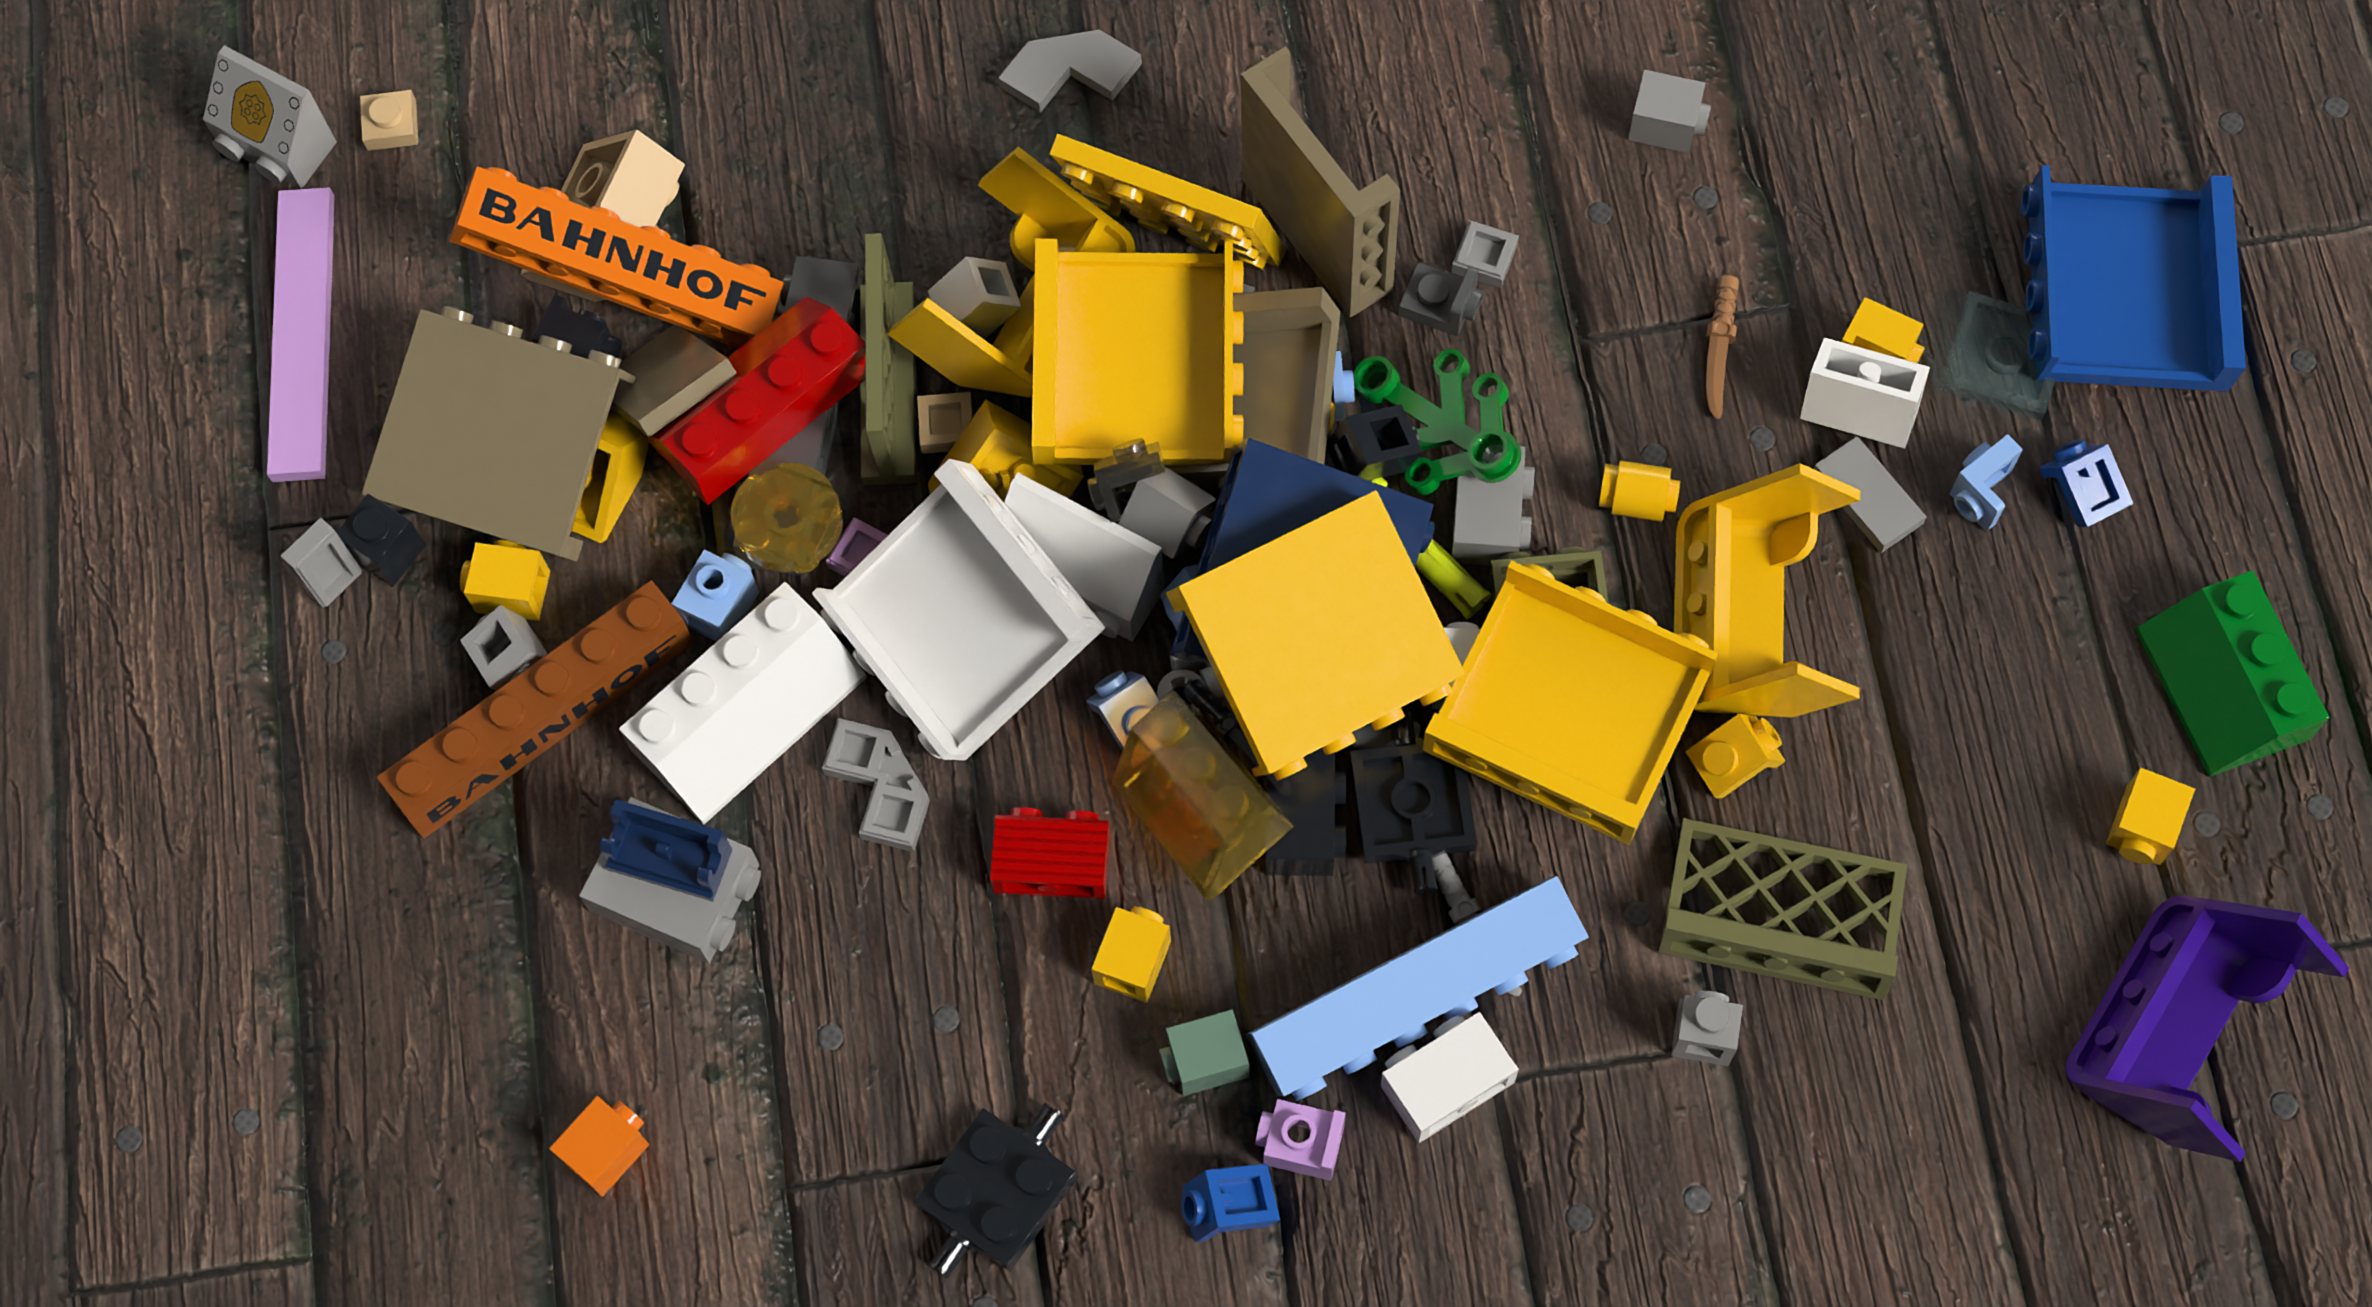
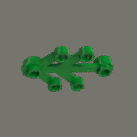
(1447, 424)

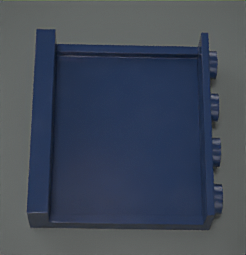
(1277, 492)

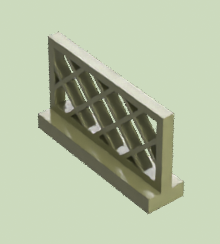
(890, 381)
(1785, 952)

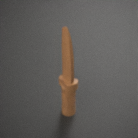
(1720, 334)

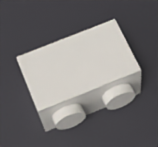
(1864, 392)
(1447, 1075)

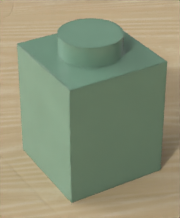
(1205, 1053)

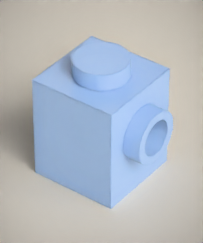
(716, 594)

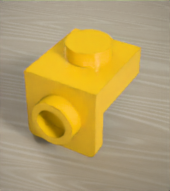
(1736, 753)

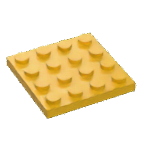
(1169, 202)

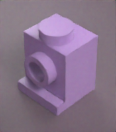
(1312, 1157)

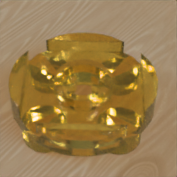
(799, 545)

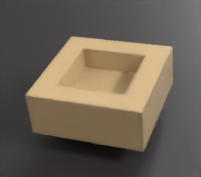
(389, 120)
(943, 420)

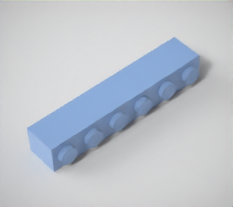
(1417, 987)

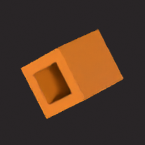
(601, 1144)

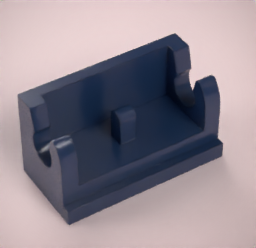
(666, 850)

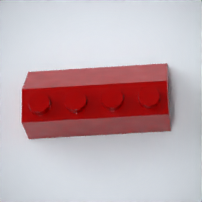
(780, 387)

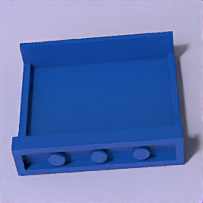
(2134, 284)

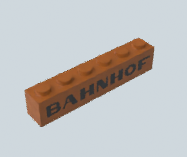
(536, 709)

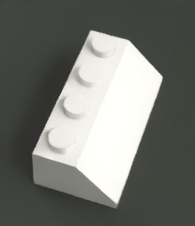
(743, 703)

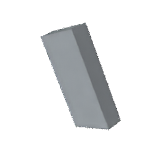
(1884, 508)
(321, 563)

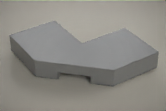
(1049, 62)
(876, 760)

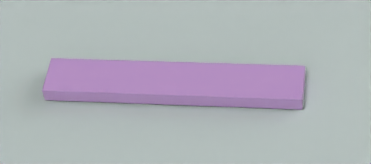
(301, 335)

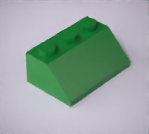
(2232, 674)

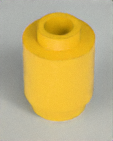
(1639, 490)

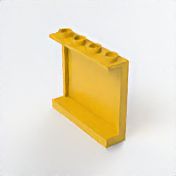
(1135, 354)
(1320, 635)
(1571, 701)

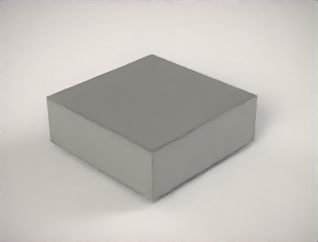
(1487, 251)

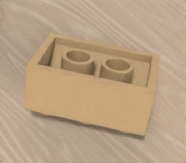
(625, 176)

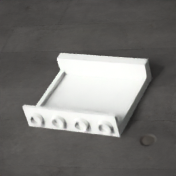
(959, 614)

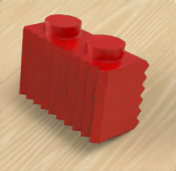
(1050, 854)

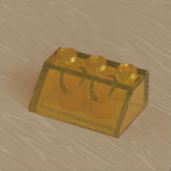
(1196, 796)

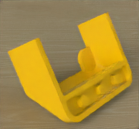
(1045, 211)
(1733, 590)

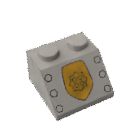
(265, 120)

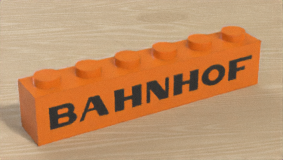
(614, 258)

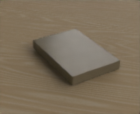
(670, 379)

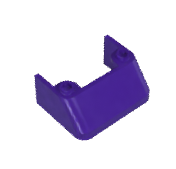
(2174, 1003)

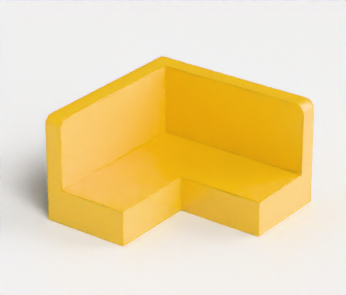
(1002, 446)

